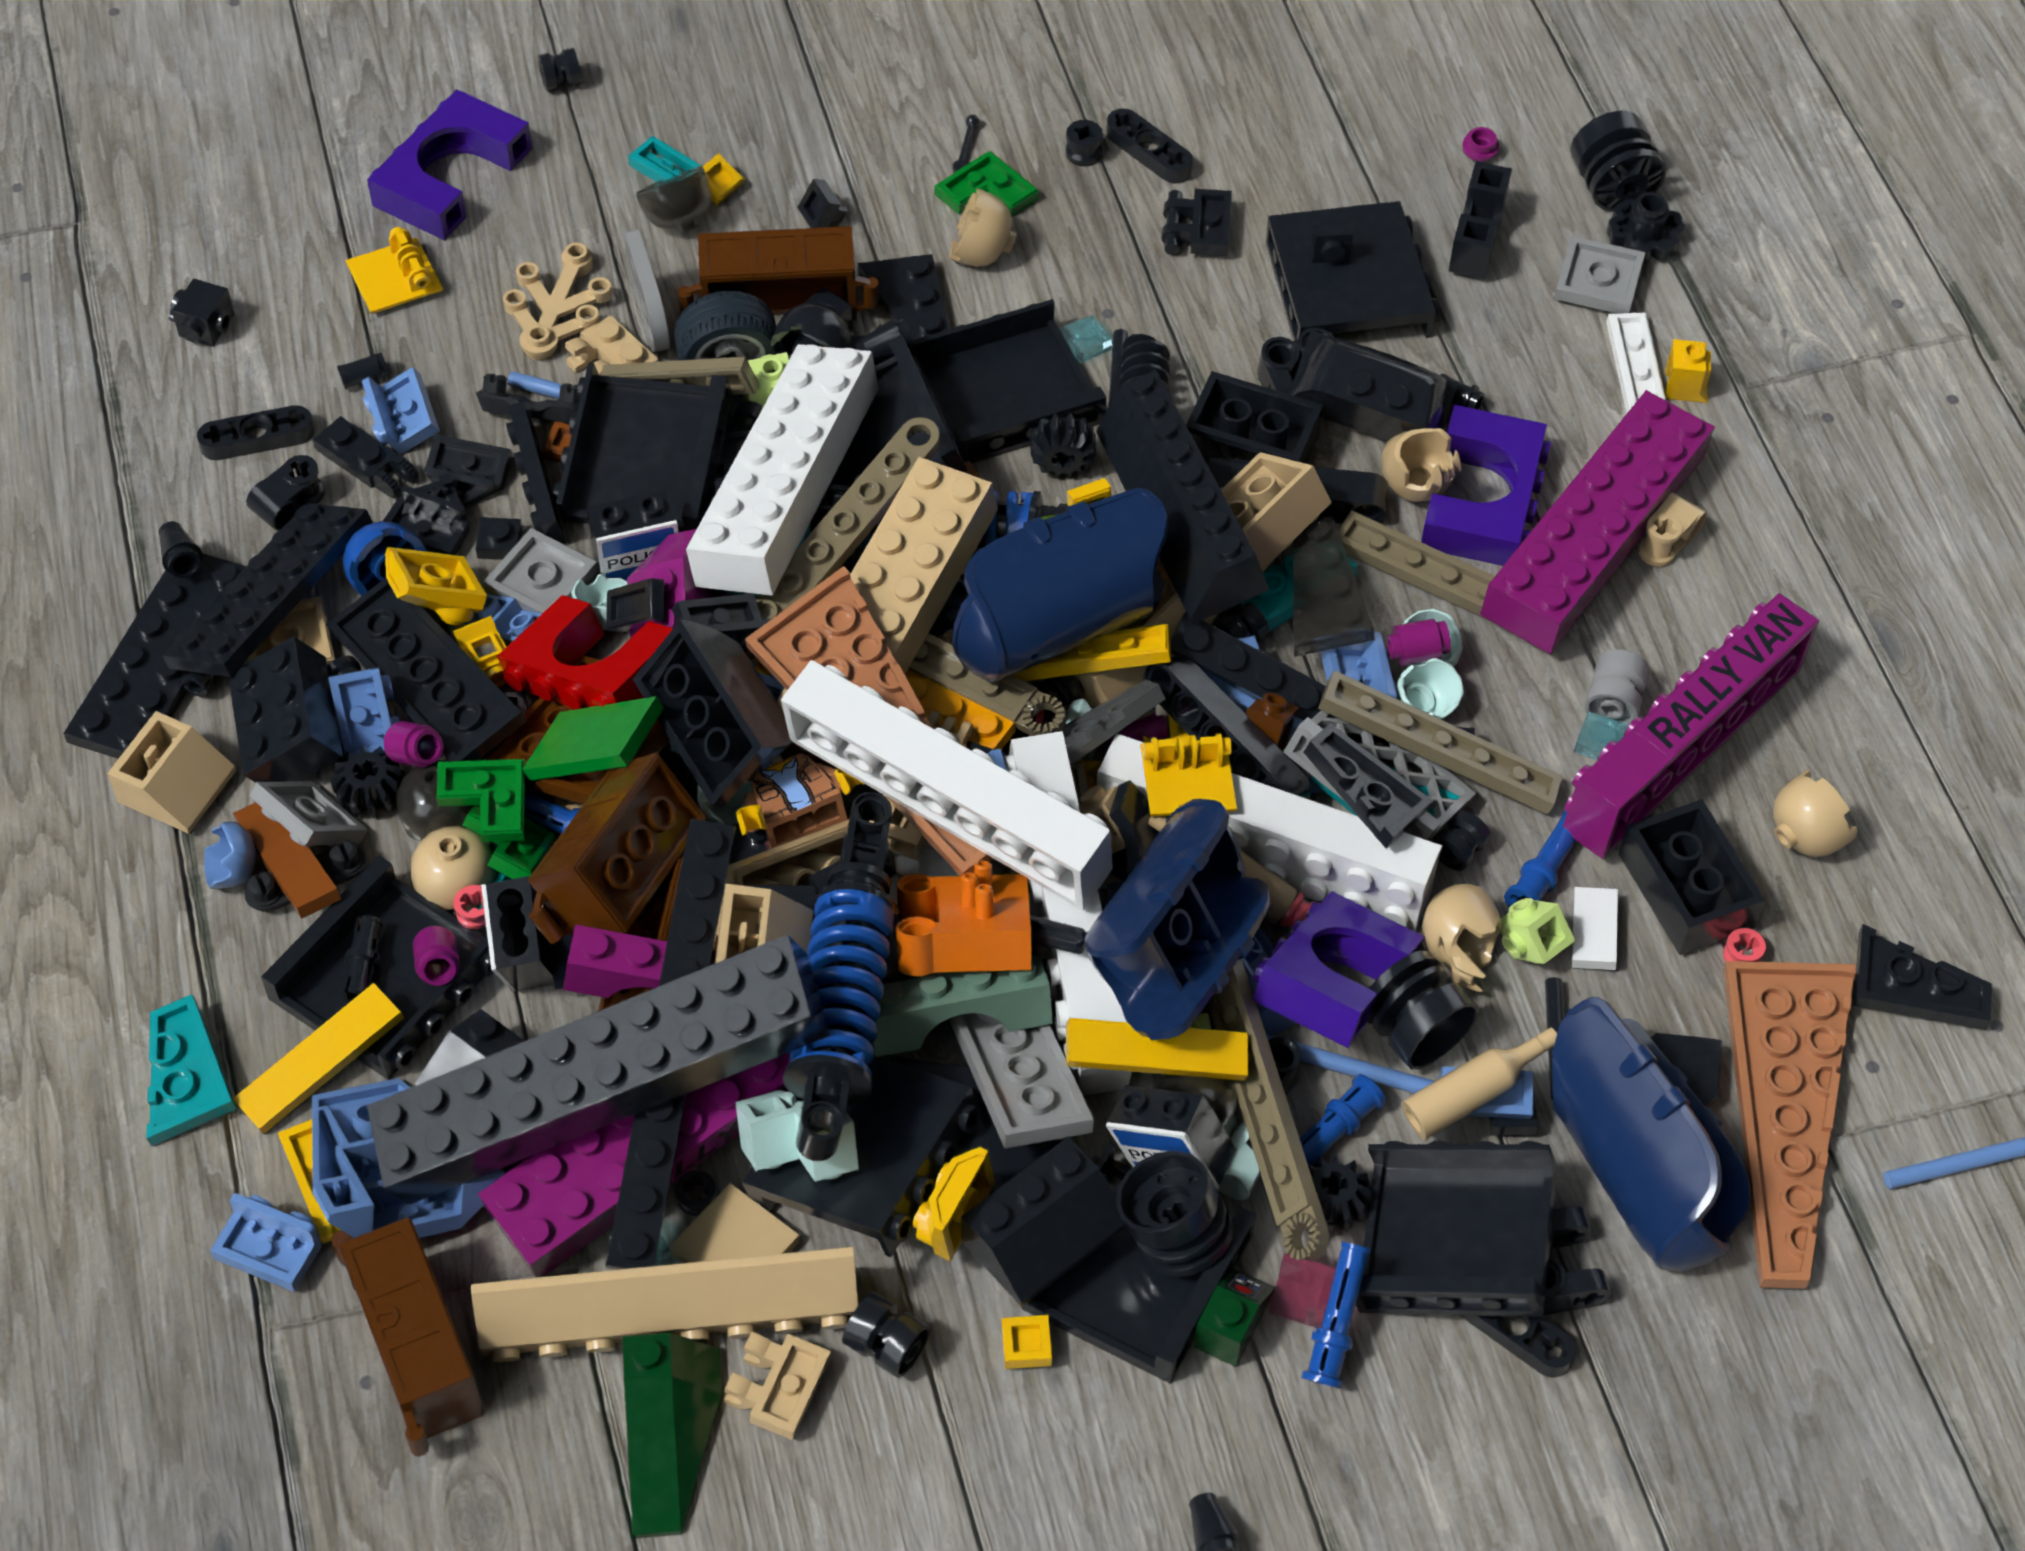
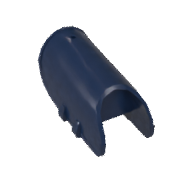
(1061, 583)
(1178, 922)
(1648, 1138)

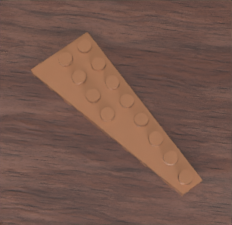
(838, 630)
(1787, 1066)

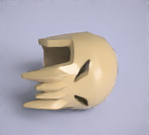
(1419, 463)
(1462, 931)

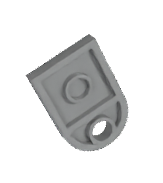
(646, 292)

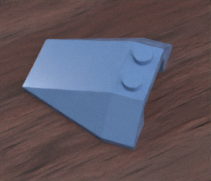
(349, 1175)

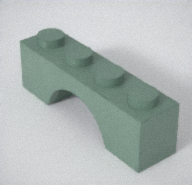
(919, 1004)

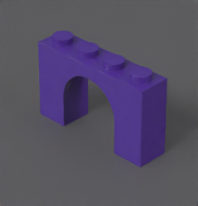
(455, 127)
(1489, 529)
(1311, 993)

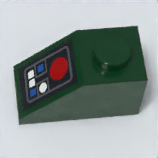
(1232, 1316)

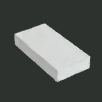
(1595, 928)

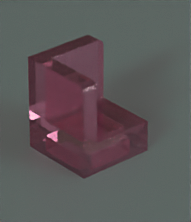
(1302, 1291)

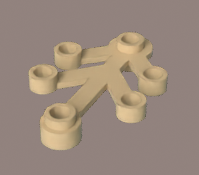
(542, 338)

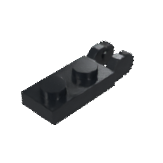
(363, 456)

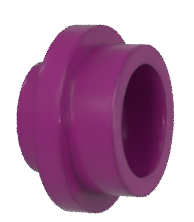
(1481, 144)

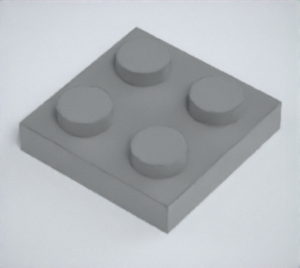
(1599, 275)
(539, 572)
(307, 813)

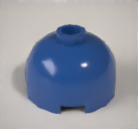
(366, 550)

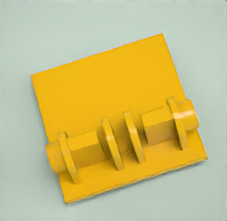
(394, 273)
(1187, 772)

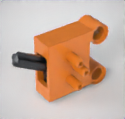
(972, 924)

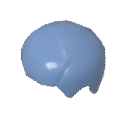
(231, 858)

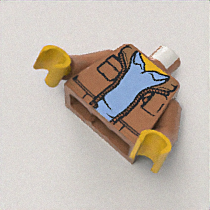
(794, 799)

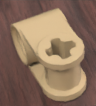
(1670, 530)

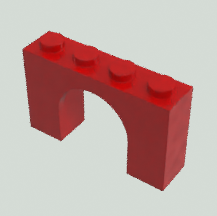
(548, 648)

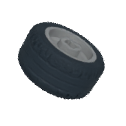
(725, 327)

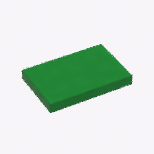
(593, 739)

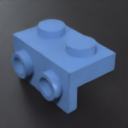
(400, 411)
(1364, 663)
(362, 708)
(267, 1242)

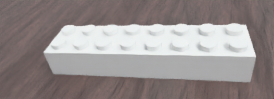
(783, 470)
(948, 783)
(1311, 843)
(1071, 976)

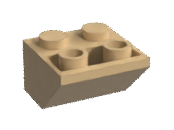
(170, 773)
(758, 916)

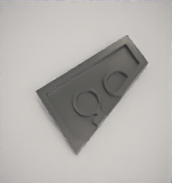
(1109, 718)

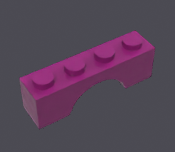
(613, 961)

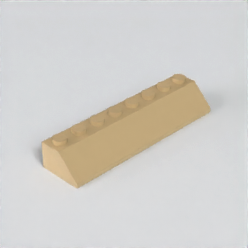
(1272, 505)
(673, 1298)

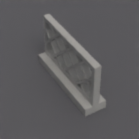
(1432, 776)

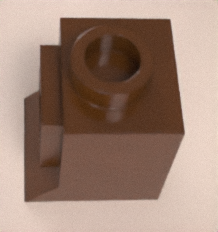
(1274, 717)

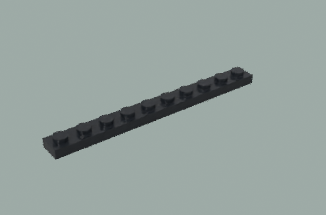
(657, 1129)

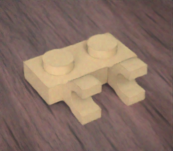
(609, 344)
(788, 1387)

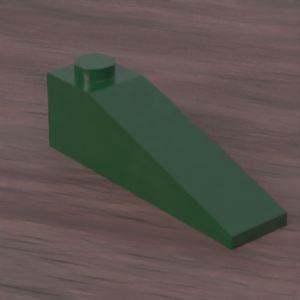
(670, 1411)

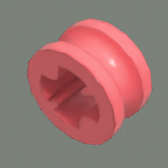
(470, 895)
(1296, 911)
(1746, 937)

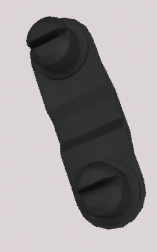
(496, 400)
(340, 863)

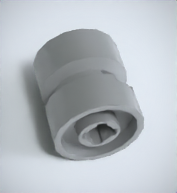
(1618, 686)

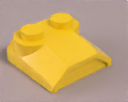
(435, 583)
(957, 1190)

